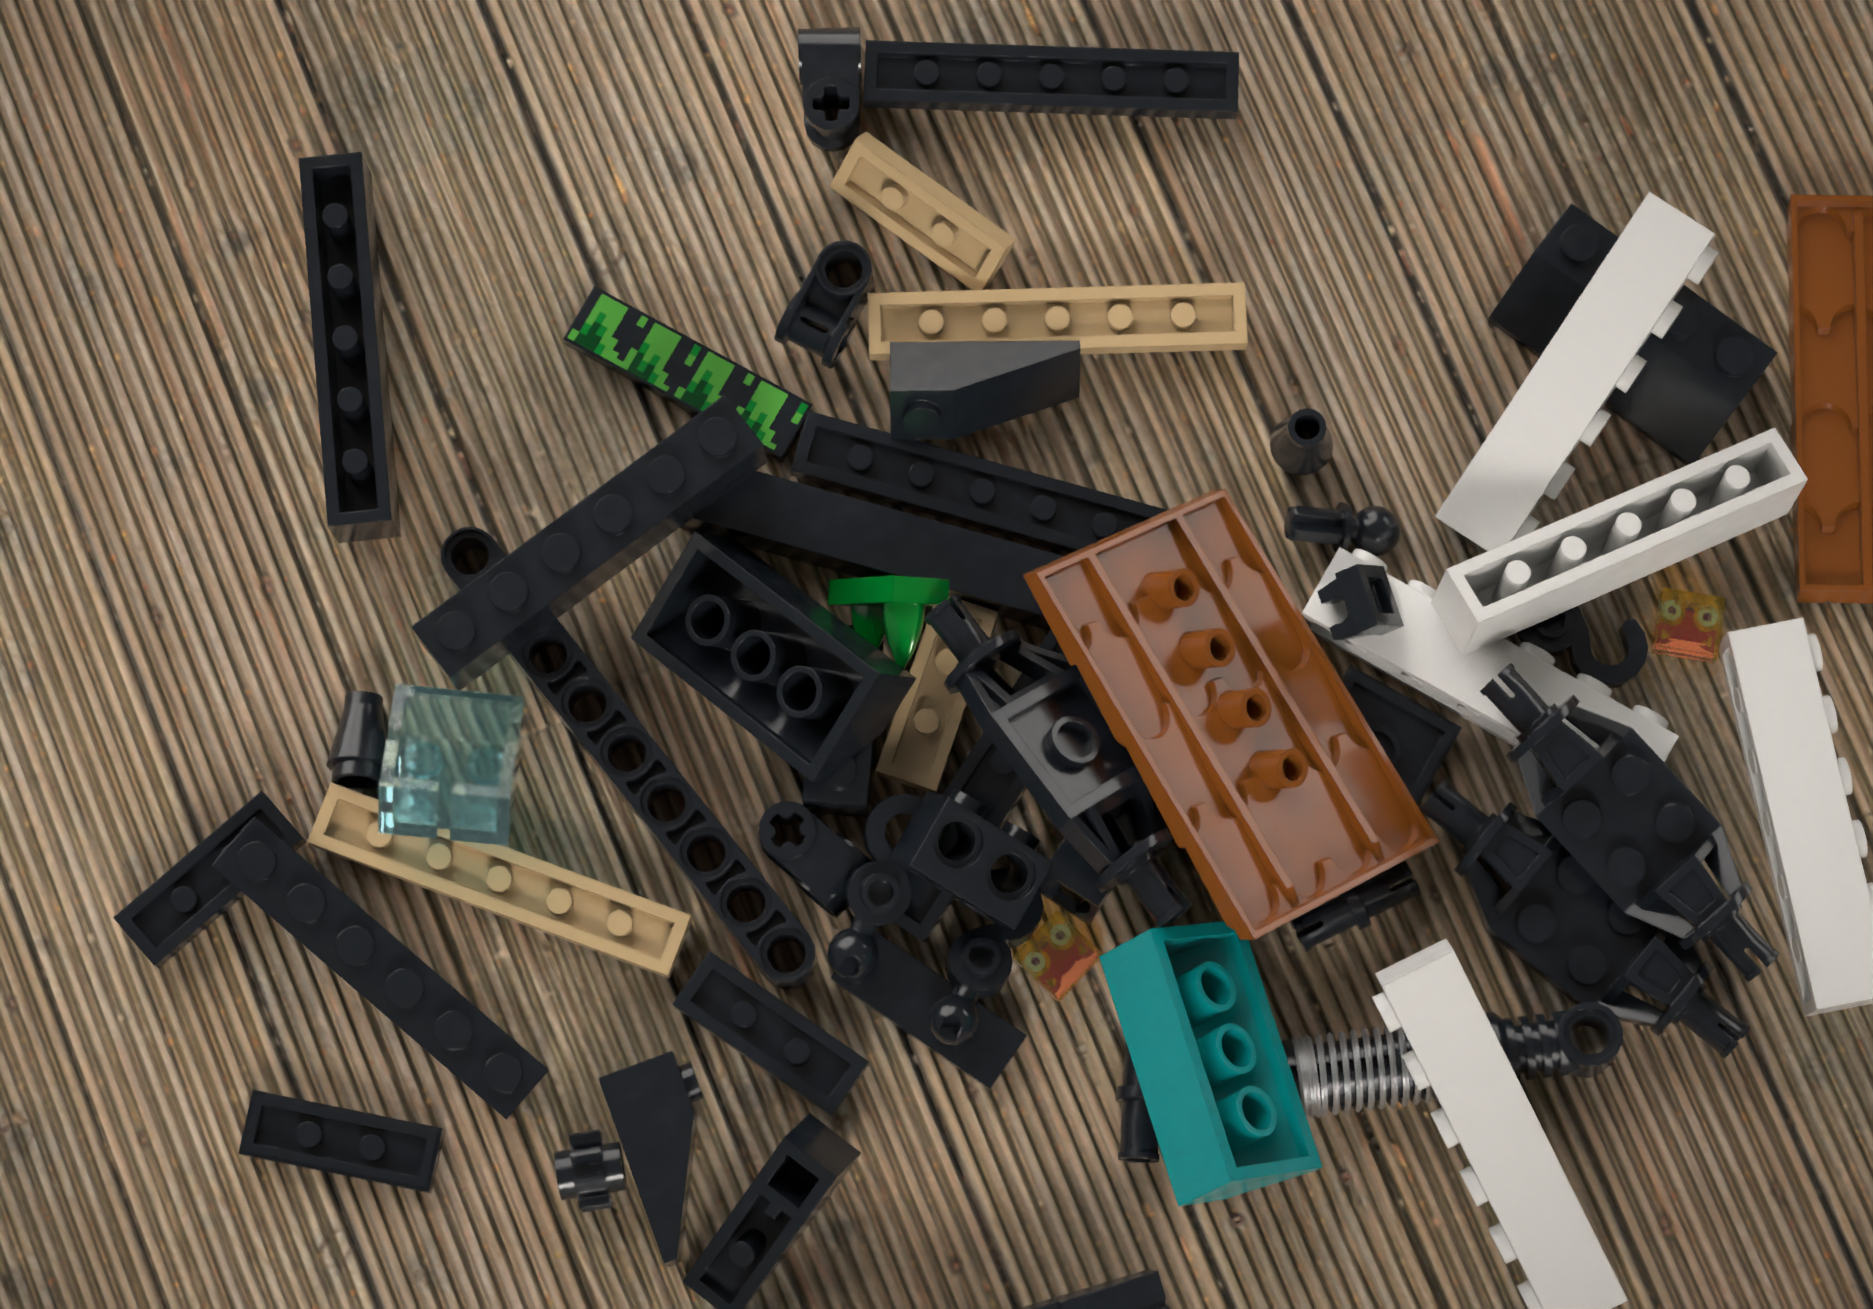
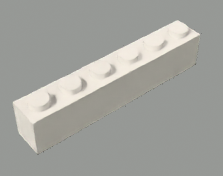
(1577, 374)
(1618, 541)
(1431, 664)
(1803, 811)
(1497, 1131)

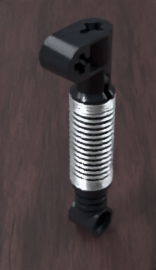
(1373, 1070)

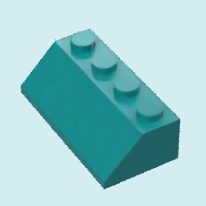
(1209, 1061)

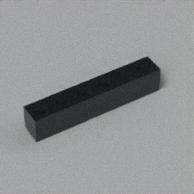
(349, 348)
(591, 543)

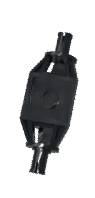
(1062, 755)
(1629, 822)
(1573, 929)

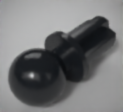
(1371, 529)

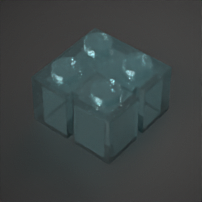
(450, 764)

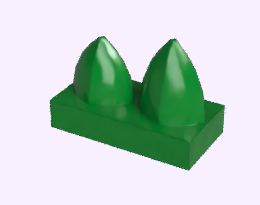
(889, 608)

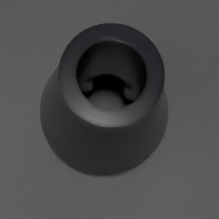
(1298, 454)
(359, 742)

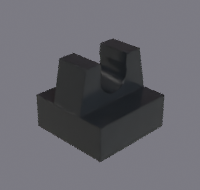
(1367, 600)

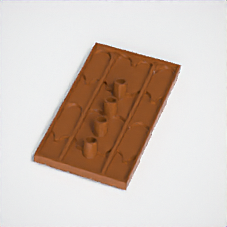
(1832, 394)
(1230, 713)

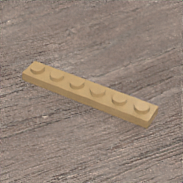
(1100, 317)
(506, 884)

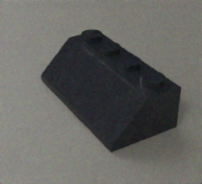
(1690, 375)
(771, 656)

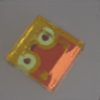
(1688, 625)
(1057, 956)

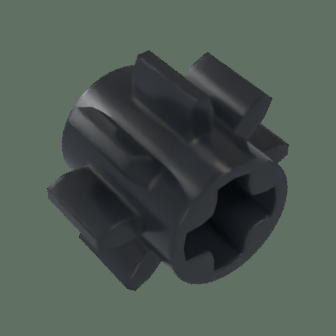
(590, 1170)

